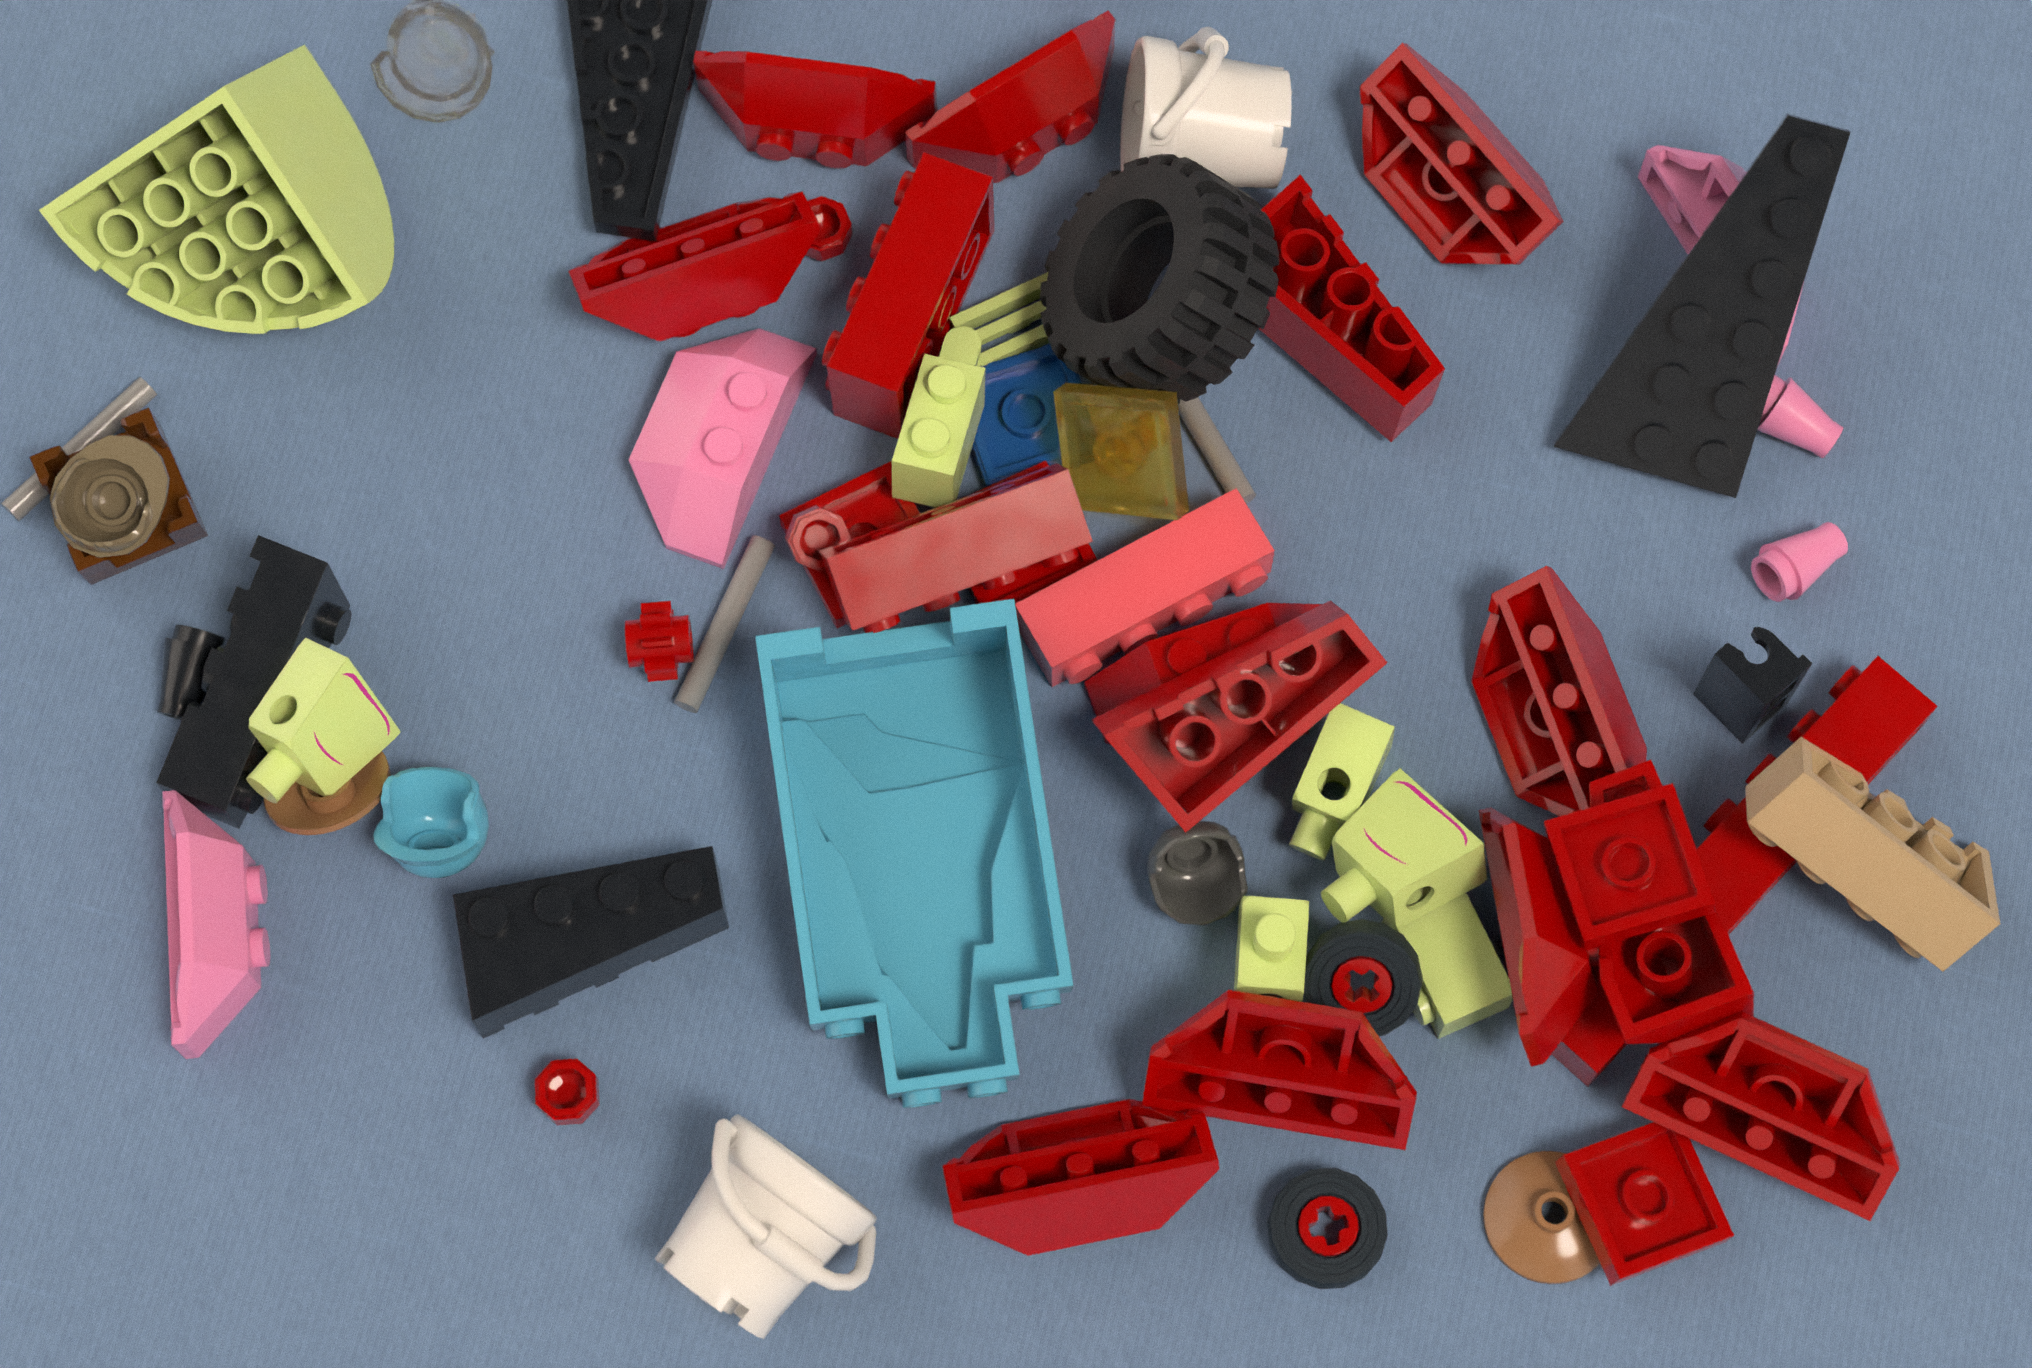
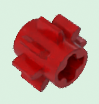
(659, 641)

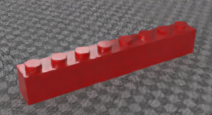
(1864, 729)

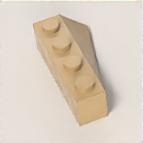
(1875, 853)

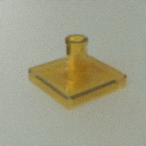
(1123, 449)

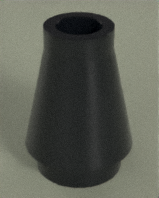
(183, 667)

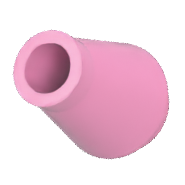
(1798, 419)
(1796, 562)

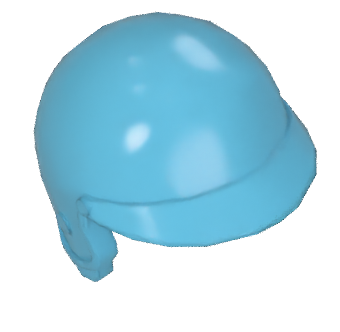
(432, 821)

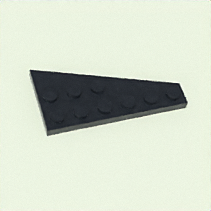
(633, 102)
(1706, 352)

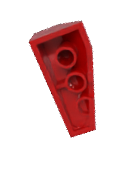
(1672, 975)

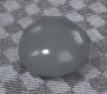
(1197, 873)

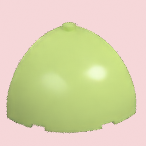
(242, 208)

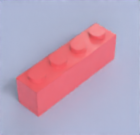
(1145, 588)

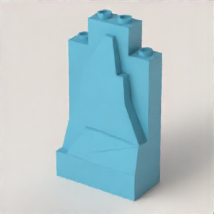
(917, 842)

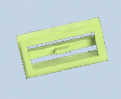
(999, 306)

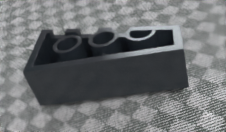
(213, 747)
(581, 929)

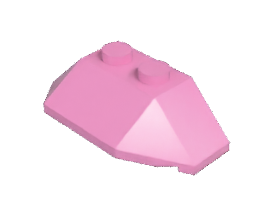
(1690, 191)
(716, 437)
(211, 925)

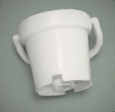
(1206, 109)
(765, 1229)

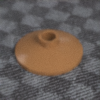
(310, 813)
(1521, 1234)

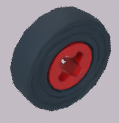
(1365, 947)
(1309, 1257)

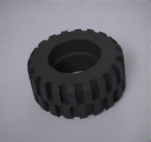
(1119, 245)

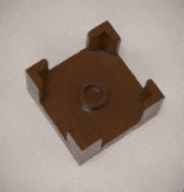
(180, 518)

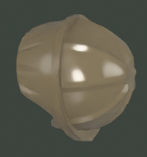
(110, 496)

